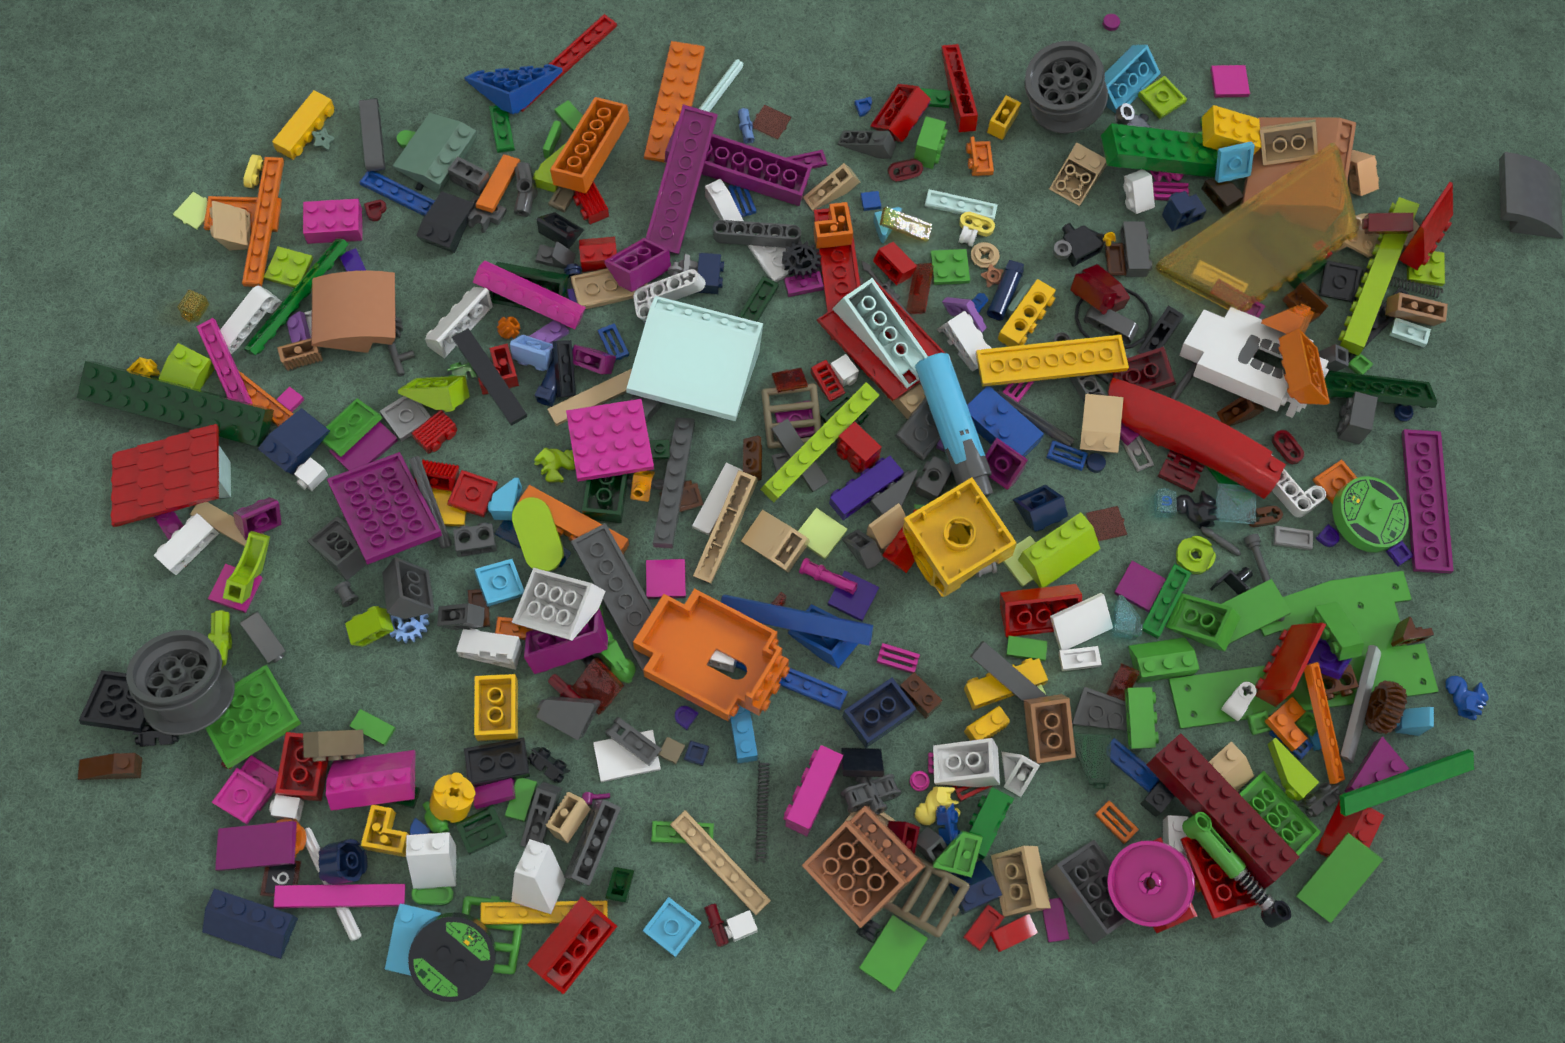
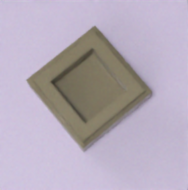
(671, 750)

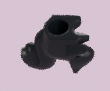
(1199, 512)

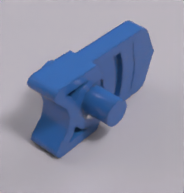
(979, 301)

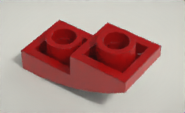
(1013, 932)

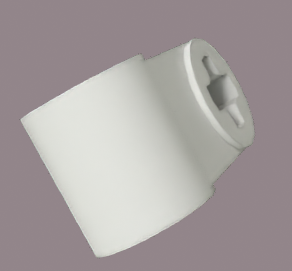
(1238, 702)

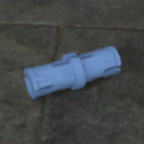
(746, 125)

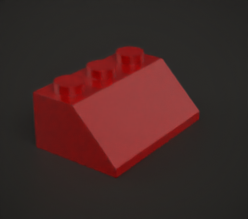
(901, 111)
(1361, 825)

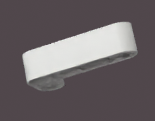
(670, 288)
(248, 315)
(1297, 495)

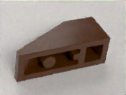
(110, 767)

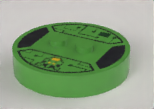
(1370, 514)

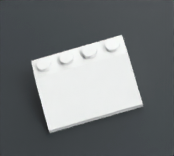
(557, 604)

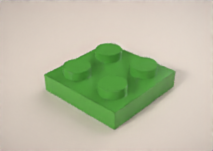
(950, 267)

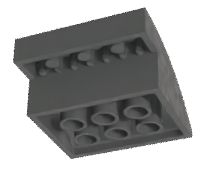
(1530, 196)

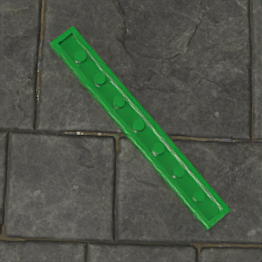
(1406, 782)

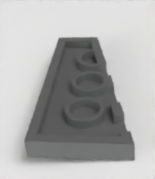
(1101, 711)

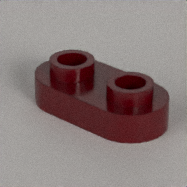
(904, 169)
(1289, 446)

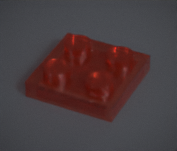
(598, 684)

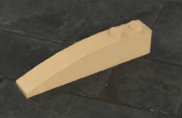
(726, 526)

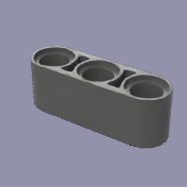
(1112, 323)

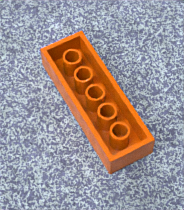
(590, 145)

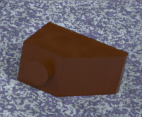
(1239, 411)

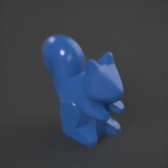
(1466, 701)

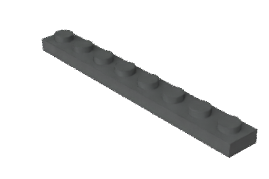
(674, 483)

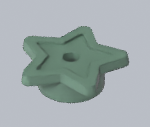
(322, 143)

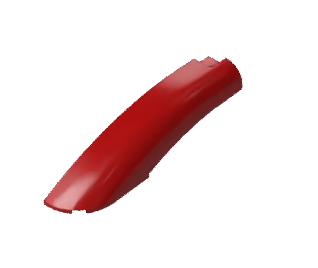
(1197, 437)

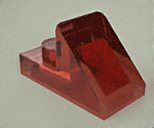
(1121, 680)

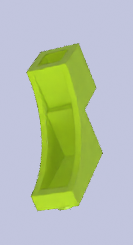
(250, 565)

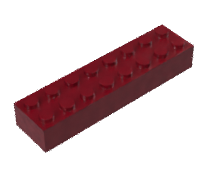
(1207, 791)

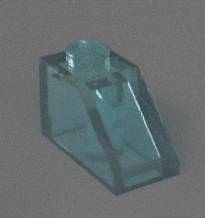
(1126, 620)

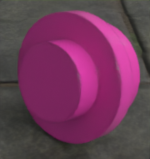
(919, 781)

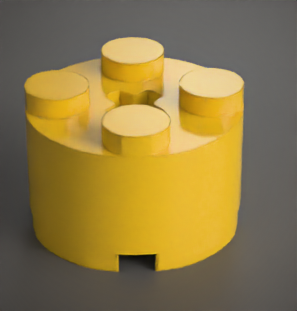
(452, 798)

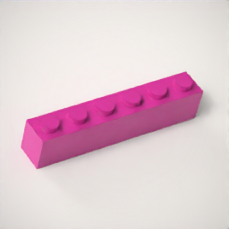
(529, 294)

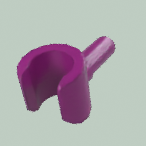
(588, 797)

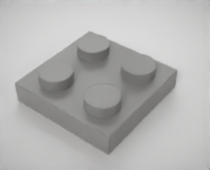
(404, 416)

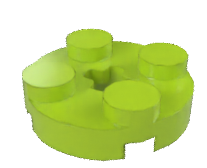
(1205, 552)

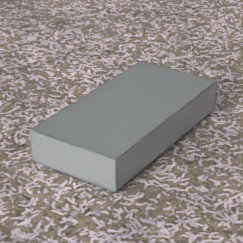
(1293, 538)

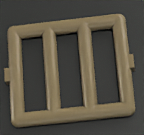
(767, 410)
(951, 911)

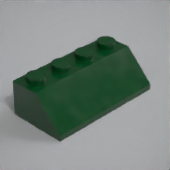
(550, 280)

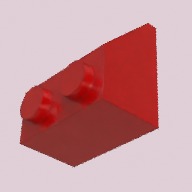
(595, 251)

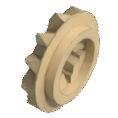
(984, 248)

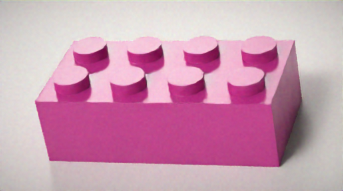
(813, 791)

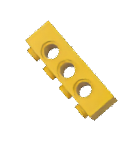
(1038, 292)

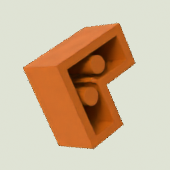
(836, 230)

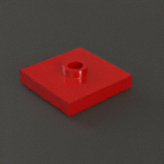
(472, 493)

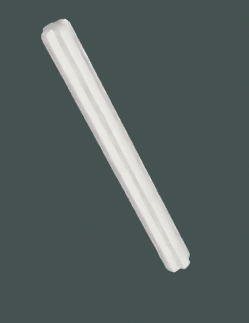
(343, 912)

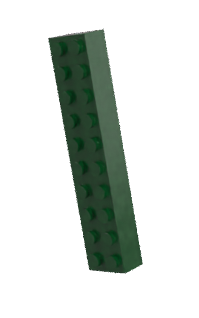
(174, 403)

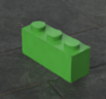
(1339, 631)
(1141, 718)

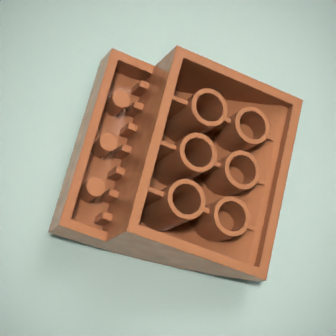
(353, 310)
(863, 866)

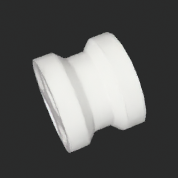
(968, 236)

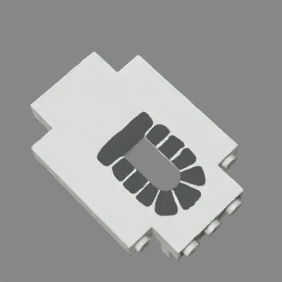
(1226, 353)

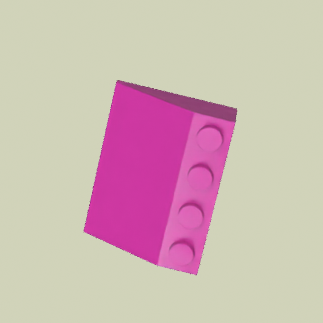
(371, 780)

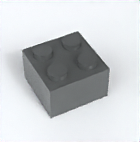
(1356, 418)

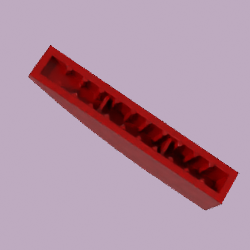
(959, 87)

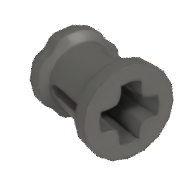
(346, 593)

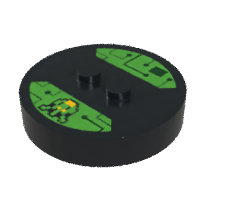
(452, 957)

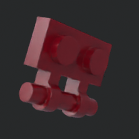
(1179, 475)

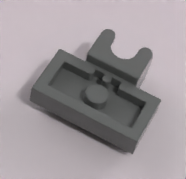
(485, 217)

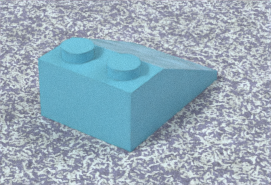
(406, 925)

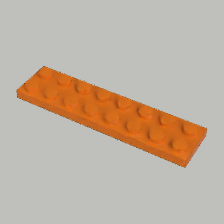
(676, 90)

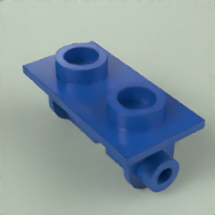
(948, 818)

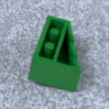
(989, 818)

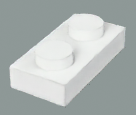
(1079, 658)

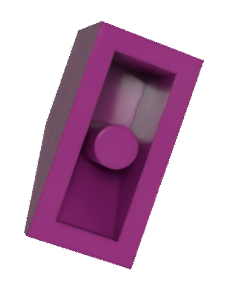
(593, 359)

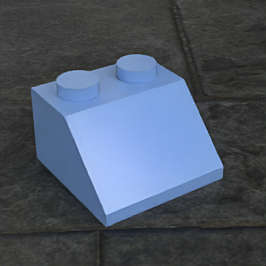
(532, 352)

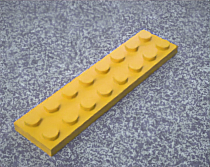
(1051, 360)

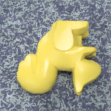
(938, 796)

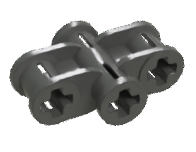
(871, 793)

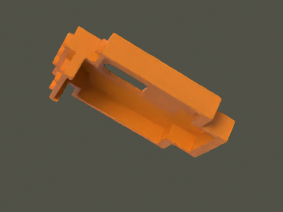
(683, 640)

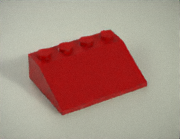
(1430, 231)
(1288, 662)
(1220, 892)

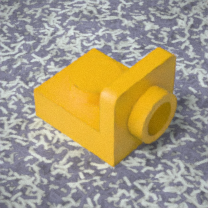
(145, 367)

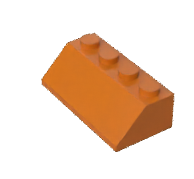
(1303, 369)

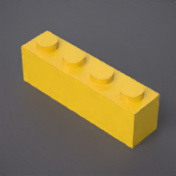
(298, 129)
(989, 690)

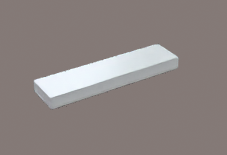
(713, 505)

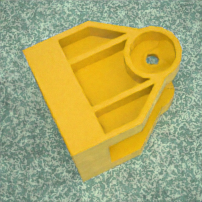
(949, 563)

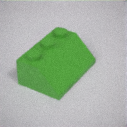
(1163, 659)

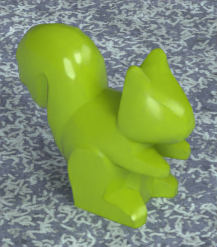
(552, 461)

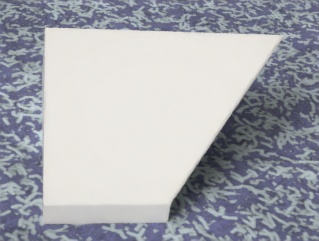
(1018, 772)

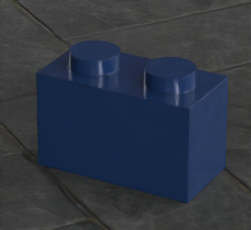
(709, 268)

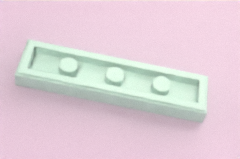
(959, 204)

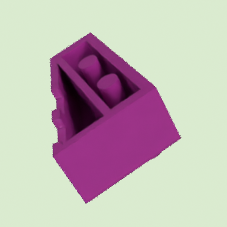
(1377, 765)

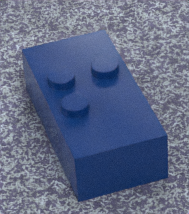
(1000, 420)

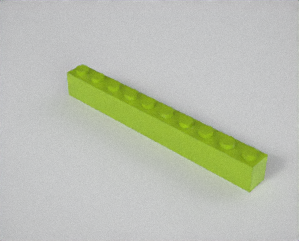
(1374, 284)

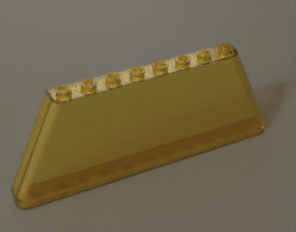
(1269, 236)

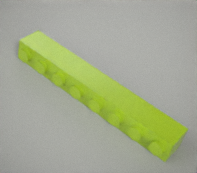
(819, 442)

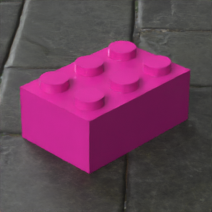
(332, 220)

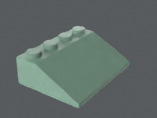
(434, 150)

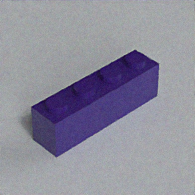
(861, 490)

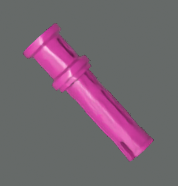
(820, 572)

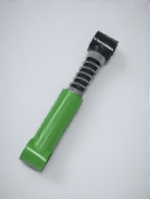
(1201, 829)

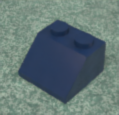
(1041, 507)
(982, 888)

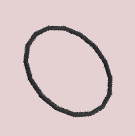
(1127, 346)

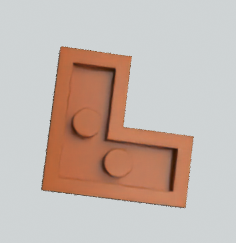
(1283, 724)

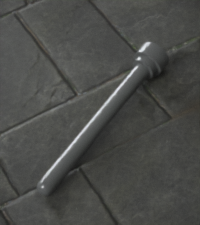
(1253, 542)

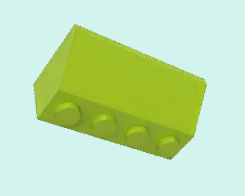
(1060, 551)

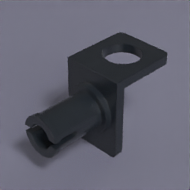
(1235, 581)

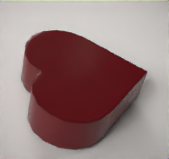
(375, 209)

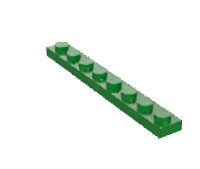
(292, 301)

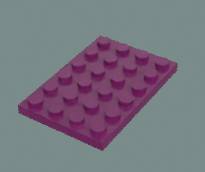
(384, 508)

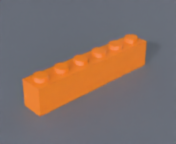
(570, 521)

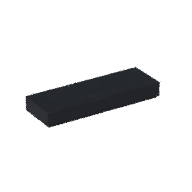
(564, 368)

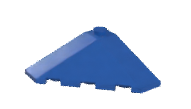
(513, 88)

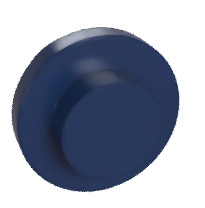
(572, 269)
(1403, 413)

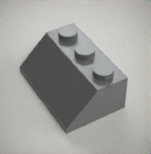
(407, 589)

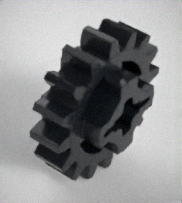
(794, 255)

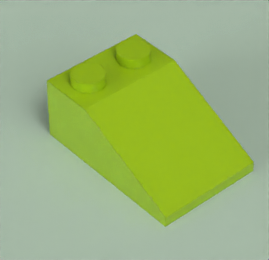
(187, 368)
(437, 392)

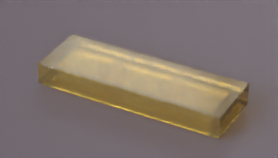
(905, 224)

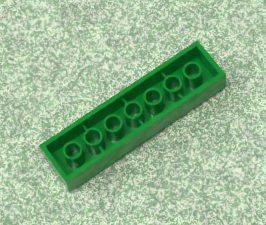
(1158, 150)

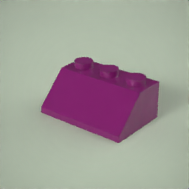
(638, 264)

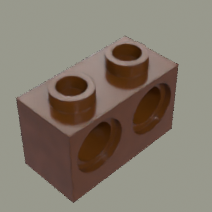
(1335, 687)

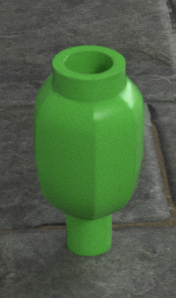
(433, 823)

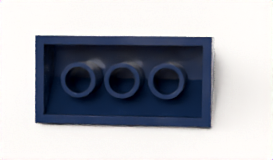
(248, 923)

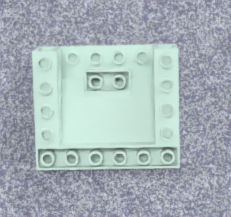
(695, 358)

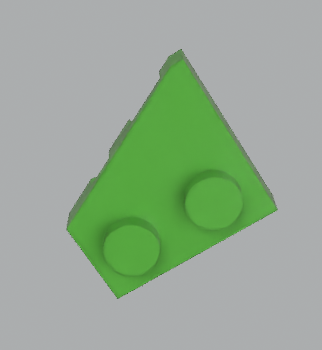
(960, 854)

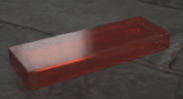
(920, 288)

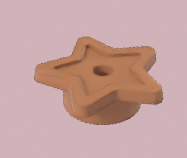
(992, 271)

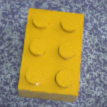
(1229, 128)
(496, 707)

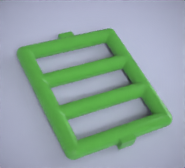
(504, 947)

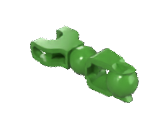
(613, 657)

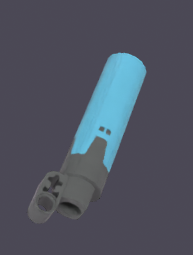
(954, 421)

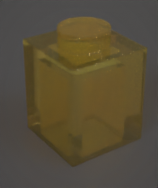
(193, 306)

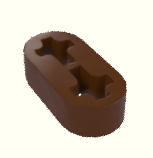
(1264, 511)

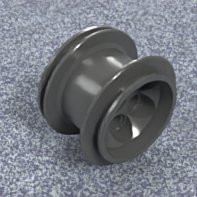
(1061, 74)
(180, 682)

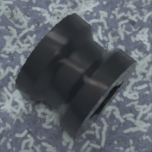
(869, 931)

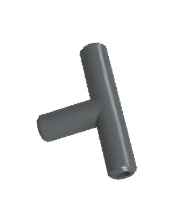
(397, 358)

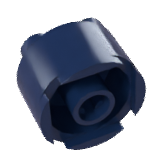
(342, 862)

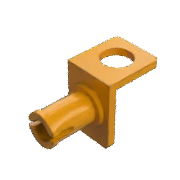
(642, 485)

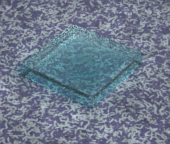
(1235, 504)

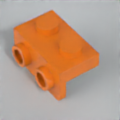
(980, 157)

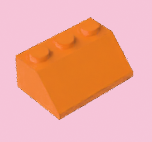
(1290, 319)

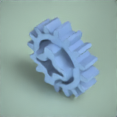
(403, 629)

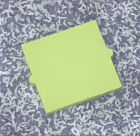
(192, 210)

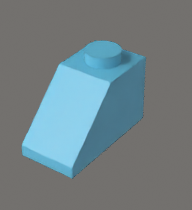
(505, 500)
(1416, 721)

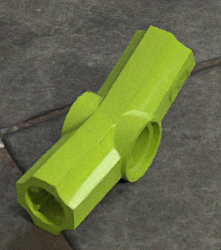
(220, 633)

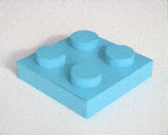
(1234, 162)
(499, 582)
(672, 927)

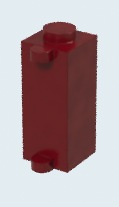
(1388, 223)
(1093, 292)

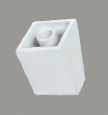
(431, 860)
(537, 878)

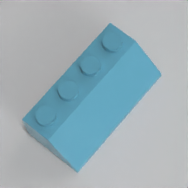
(1130, 75)

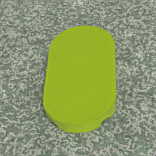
(537, 534)

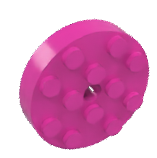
(1171, 875)

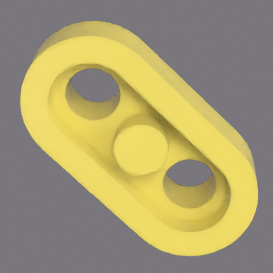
(252, 171)
(977, 222)

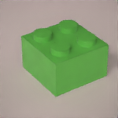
(930, 142)

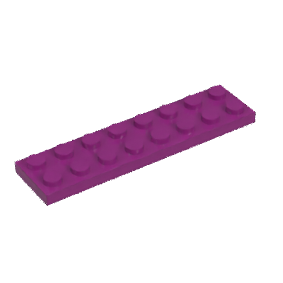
(681, 178)
(1427, 501)

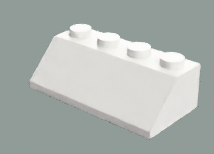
(462, 316)

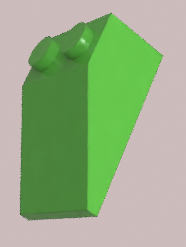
(1204, 621)

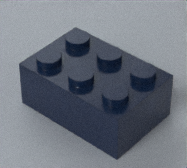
(879, 712)

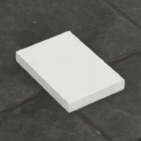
(770, 260)
(1081, 622)
(617, 762)

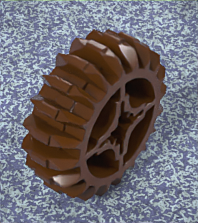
(1385, 707)

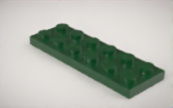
(1386, 389)

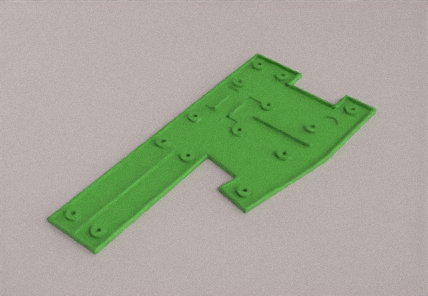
(1374, 623)

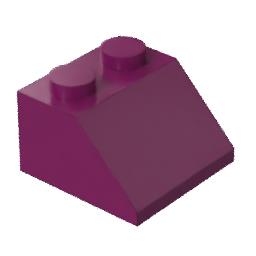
(1005, 463)
(258, 517)

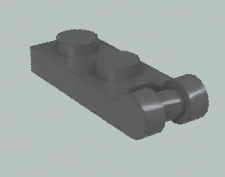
(634, 741)

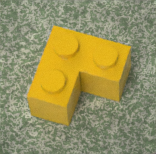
(379, 833)

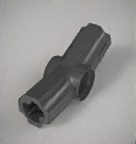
(524, 197)

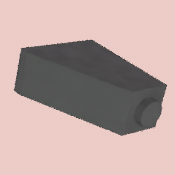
(263, 637)
(568, 714)

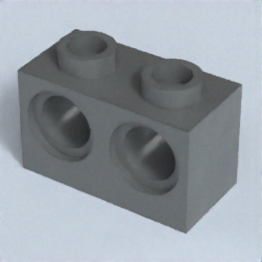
(468, 175)
(475, 544)

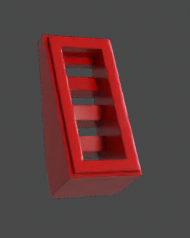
(824, 365)

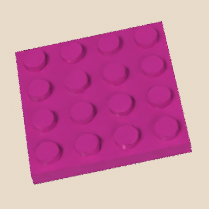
(609, 440)

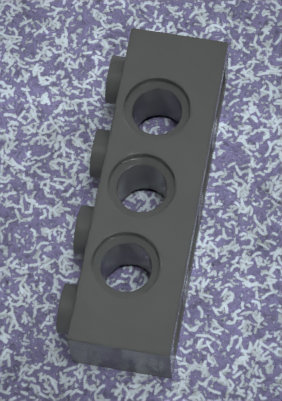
(592, 842)

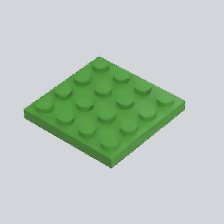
(253, 719)

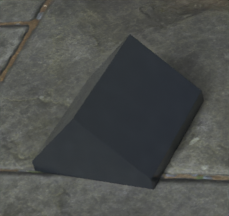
(559, 229)

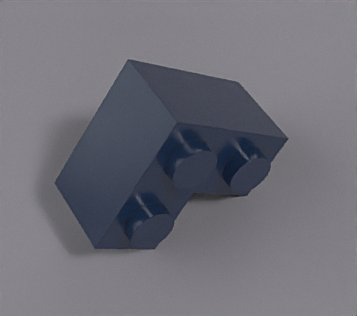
(1183, 210)

